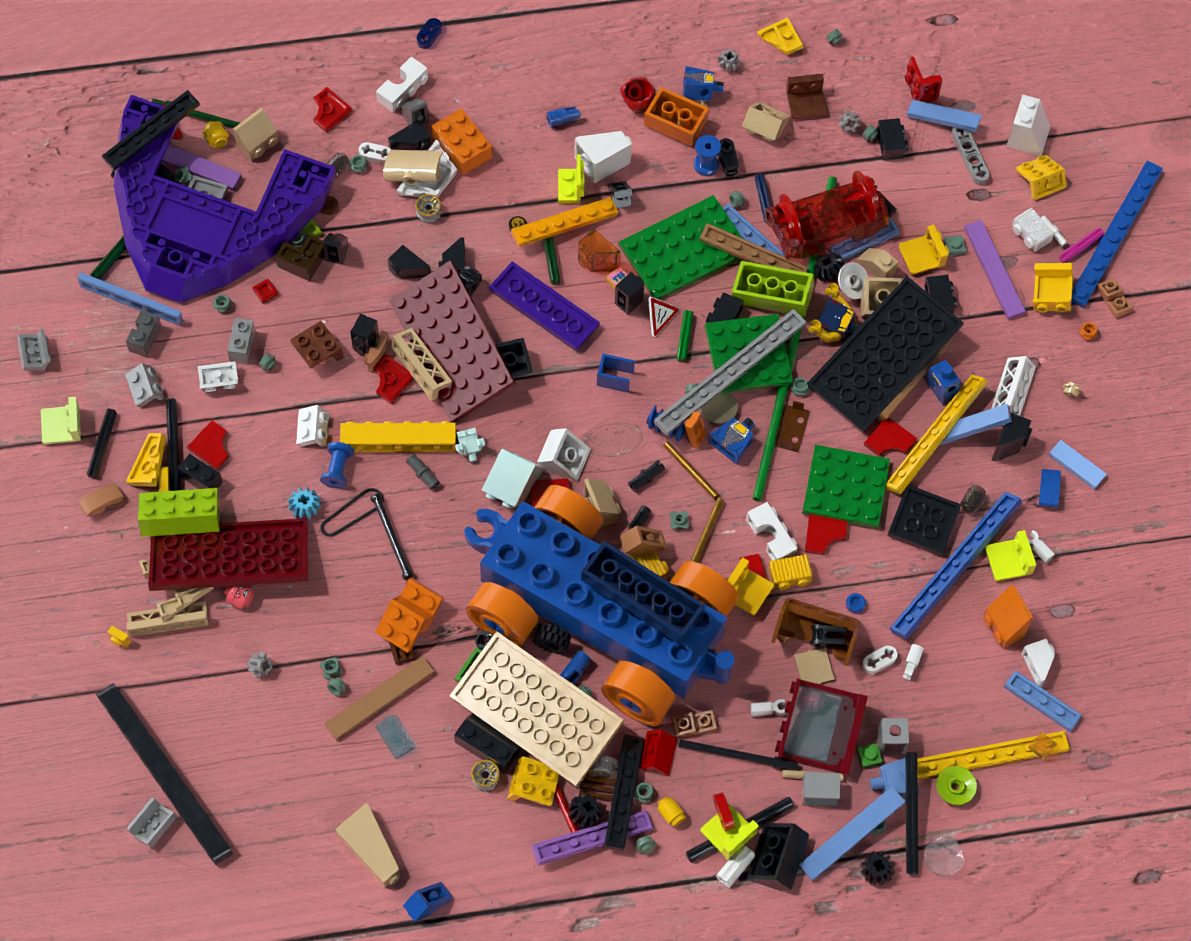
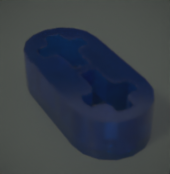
(430, 34)

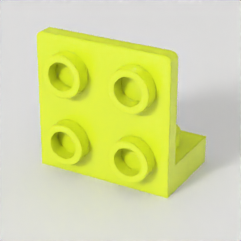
(571, 184)
(1011, 558)
(732, 840)

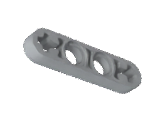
(971, 153)

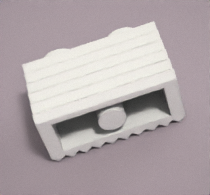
(1032, 230)

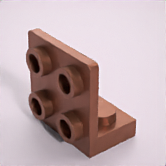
(806, 96)
(317, 345)

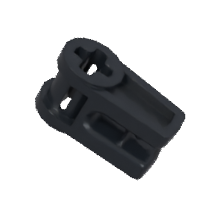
(728, 157)
(821, 632)

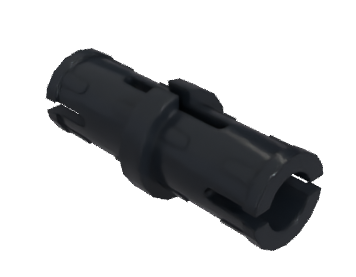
(646, 476)

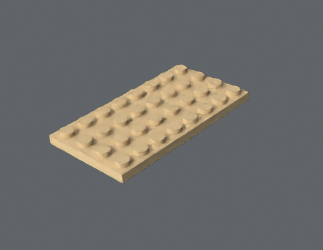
(537, 708)

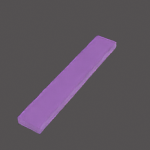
(201, 167)
(994, 269)
(586, 839)

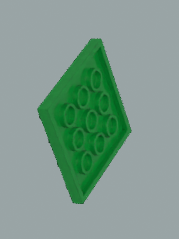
(731, 336)
(846, 486)

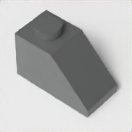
(415, 111)

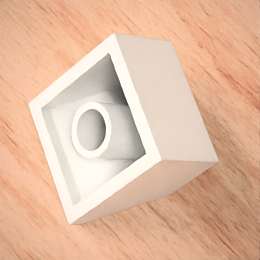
(564, 454)

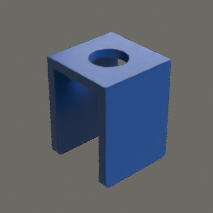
(615, 363)

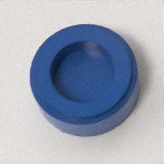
(855, 603)

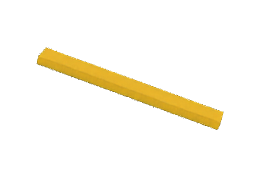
(936, 434)
(986, 755)

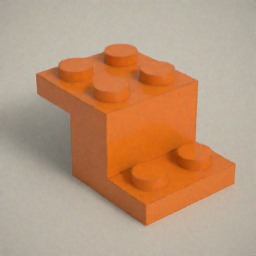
(409, 614)

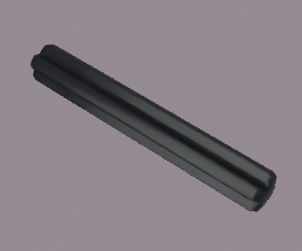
(101, 444)

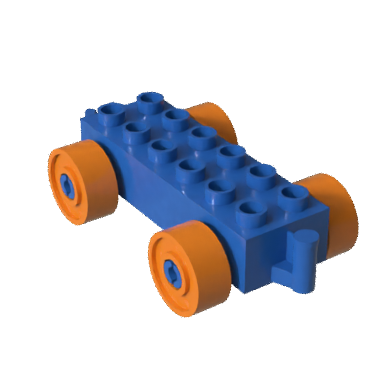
(537, 567)

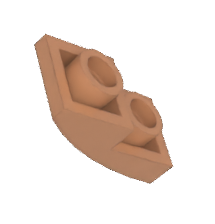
(1114, 299)
(376, 353)
(96, 501)
(695, 724)

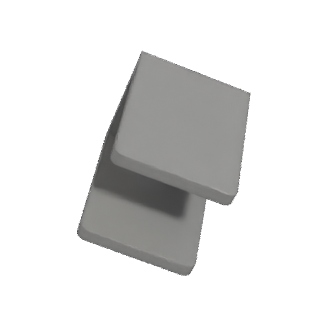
(885, 737)
(820, 789)

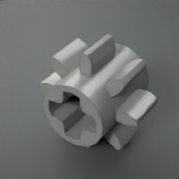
(728, 60)
(849, 115)
(259, 664)

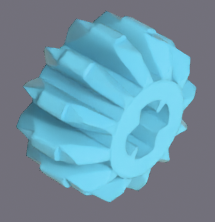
(311, 506)

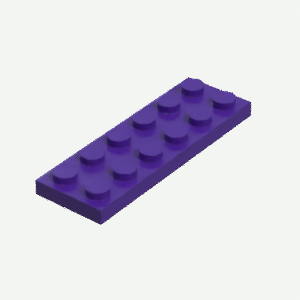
(544, 306)

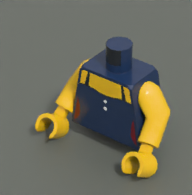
(835, 319)

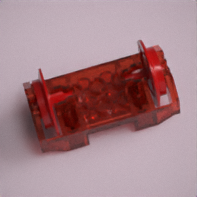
(828, 217)

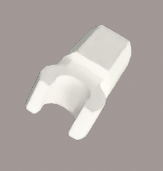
(1040, 548)
(912, 660)
(767, 708)

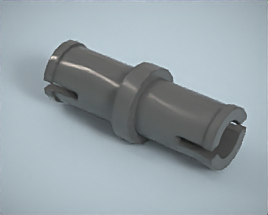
(422, 472)

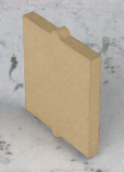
(814, 666)

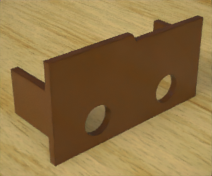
(790, 426)

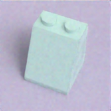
(511, 478)

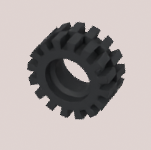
(552, 638)

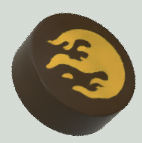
(516, 222)

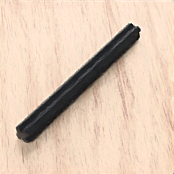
(173, 444)
(911, 789)
(760, 818)

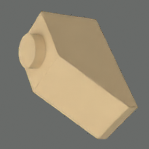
(878, 262)

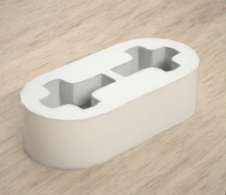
(375, 153)
(877, 656)

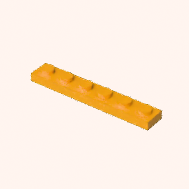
(564, 222)

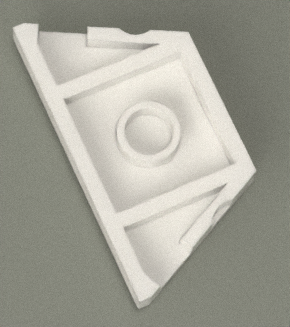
(447, 171)

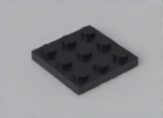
(924, 520)

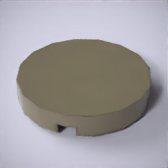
(720, 409)

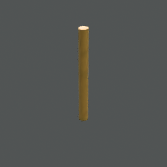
(691, 470)
(707, 530)

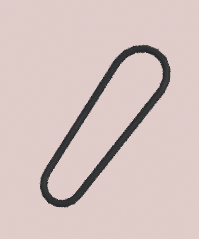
(354, 521)

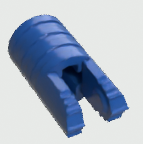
(562, 116)
(576, 667)

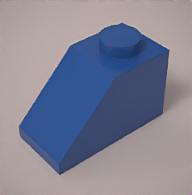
(427, 901)

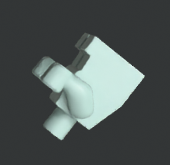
(469, 444)

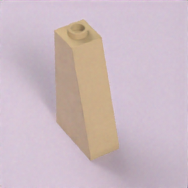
(368, 844)

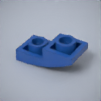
(1049, 488)

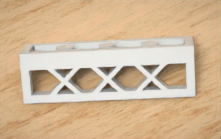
(1019, 387)

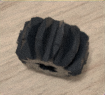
(828, 267)
(471, 278)
(585, 810)
(870, 868)

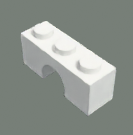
(394, 95)
(765, 520)

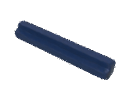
(762, 193)

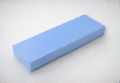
(1077, 464)

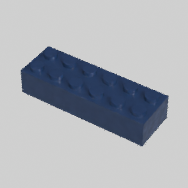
(643, 592)

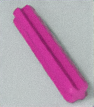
(1081, 245)

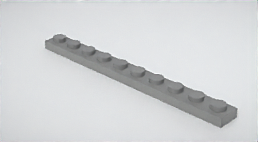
(729, 372)

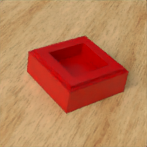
(265, 291)

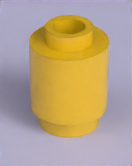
(671, 811)

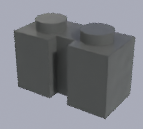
(143, 337)

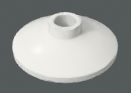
(855, 274)

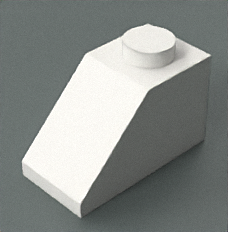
(1039, 659)

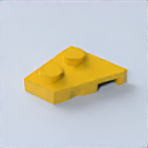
(781, 36)

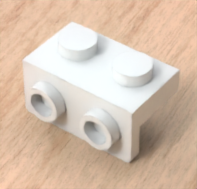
(218, 375)
(312, 426)

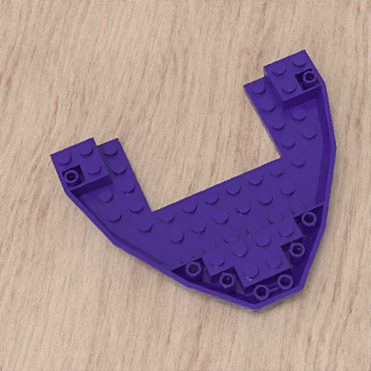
(197, 242)

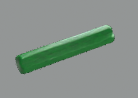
(684, 336)

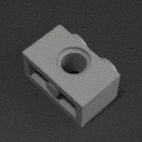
(241, 340)

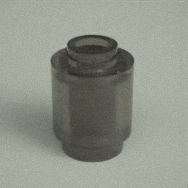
(339, 161)
(973, 499)

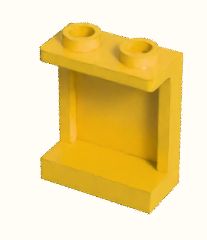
(1053, 287)

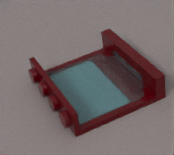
(821, 726)

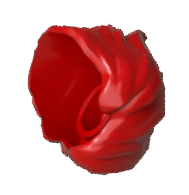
(638, 93)

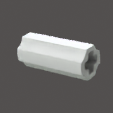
(735, 866)

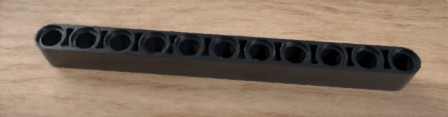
(164, 774)

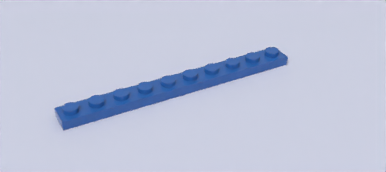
(1115, 233)
(955, 565)

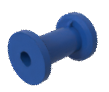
(706, 161)
(334, 477)

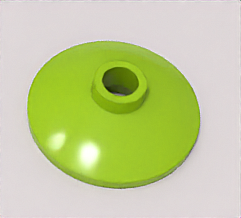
(956, 776)

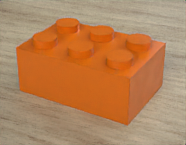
(676, 116)
(462, 141)

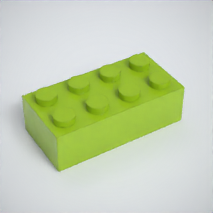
(773, 288)
(179, 512)

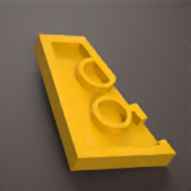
(148, 463)

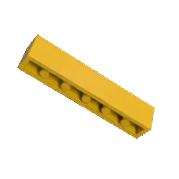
(399, 436)

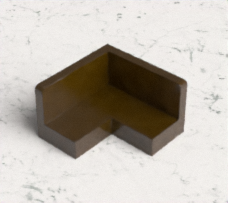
(301, 261)

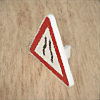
(660, 314)

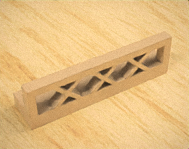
(415, 367)
(176, 622)

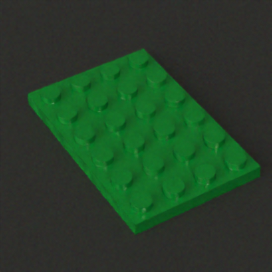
(670, 251)

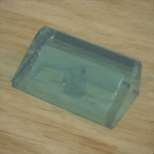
(395, 736)

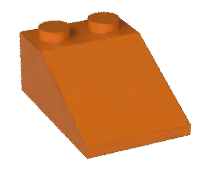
(1008, 617)

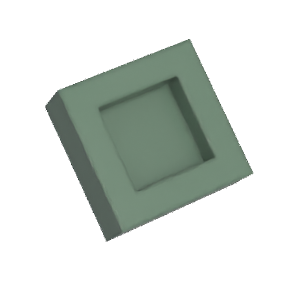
(955, 245)

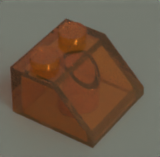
(598, 253)

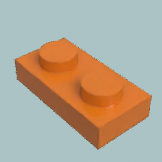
(695, 429)

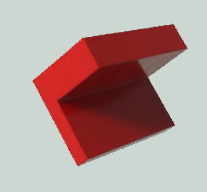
(658, 752)

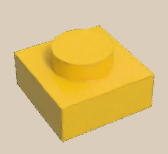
(118, 637)

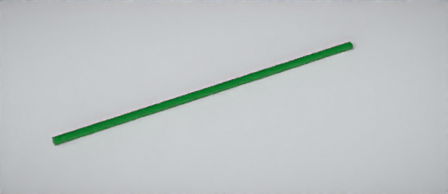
(782, 391)

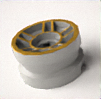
(428, 201)
(486, 767)

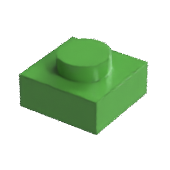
(869, 755)

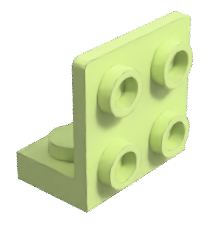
(61, 423)

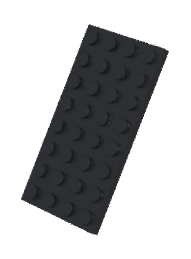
(885, 354)

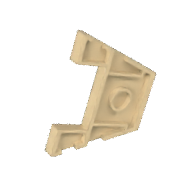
(182, 598)

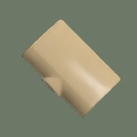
(412, 166)

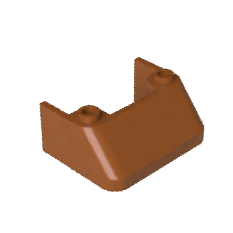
(796, 622)

